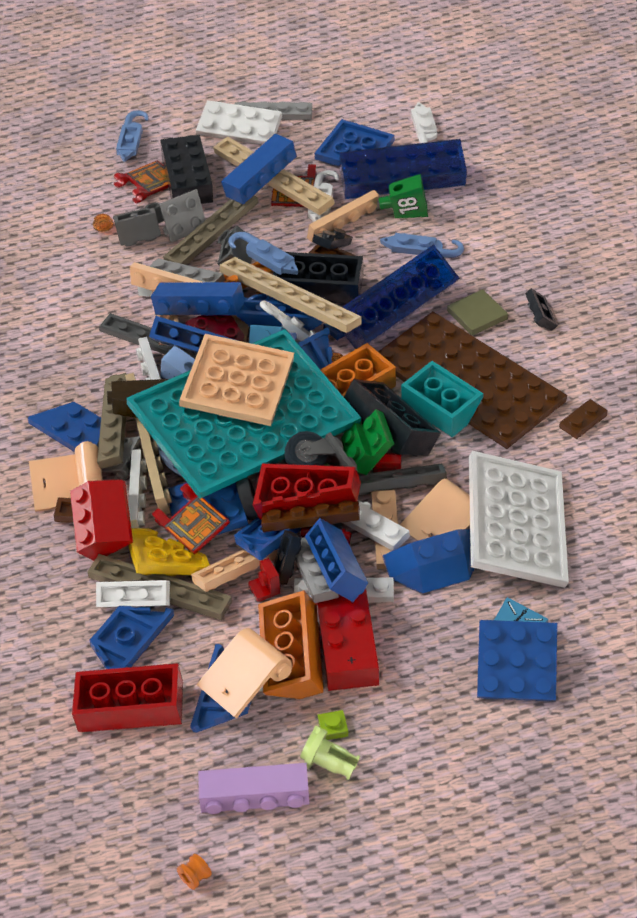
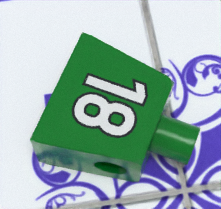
(406, 198)

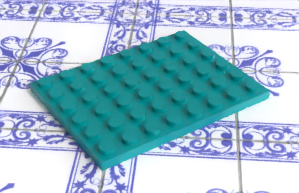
(221, 450)

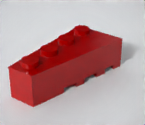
(304, 485)

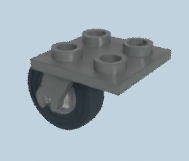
(311, 449)

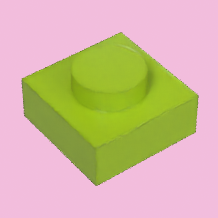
(334, 723)

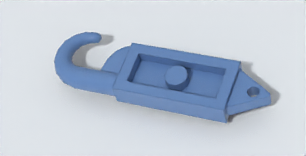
(130, 135)
(417, 244)
(266, 253)

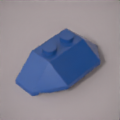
(253, 314)
(432, 561)

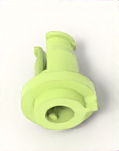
(328, 754)

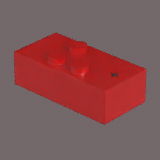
(348, 643)
(128, 698)

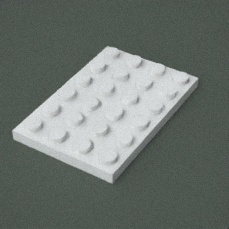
(517, 519)

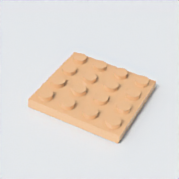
(237, 379)

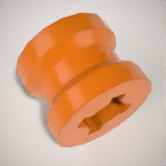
(194, 871)

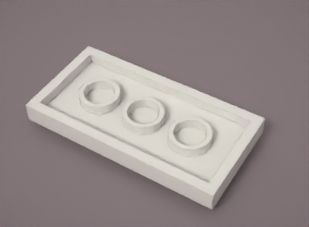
(238, 122)

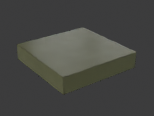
(477, 312)

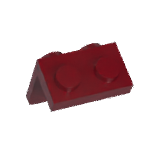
(218, 324)

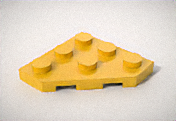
(159, 556)

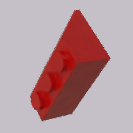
(101, 517)

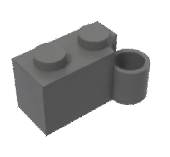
(139, 225)
(228, 252)

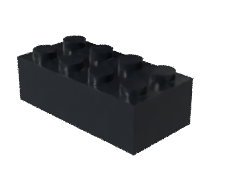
(186, 167)
(327, 275)
(408, 429)

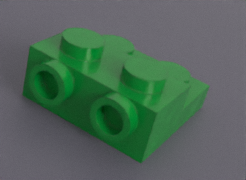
(368, 441)

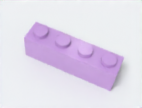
(253, 788)

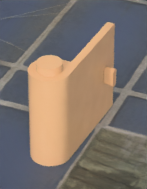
(63, 475)
(440, 512)
(243, 671)

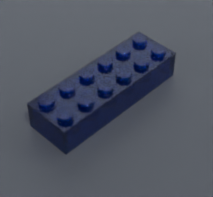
(375, 169)
(400, 295)

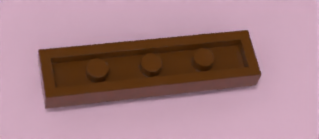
(306, 517)

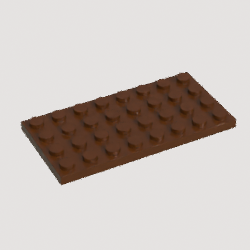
(512, 396)

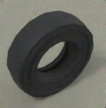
(246, 495)

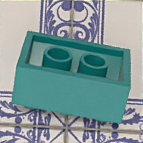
(441, 398)

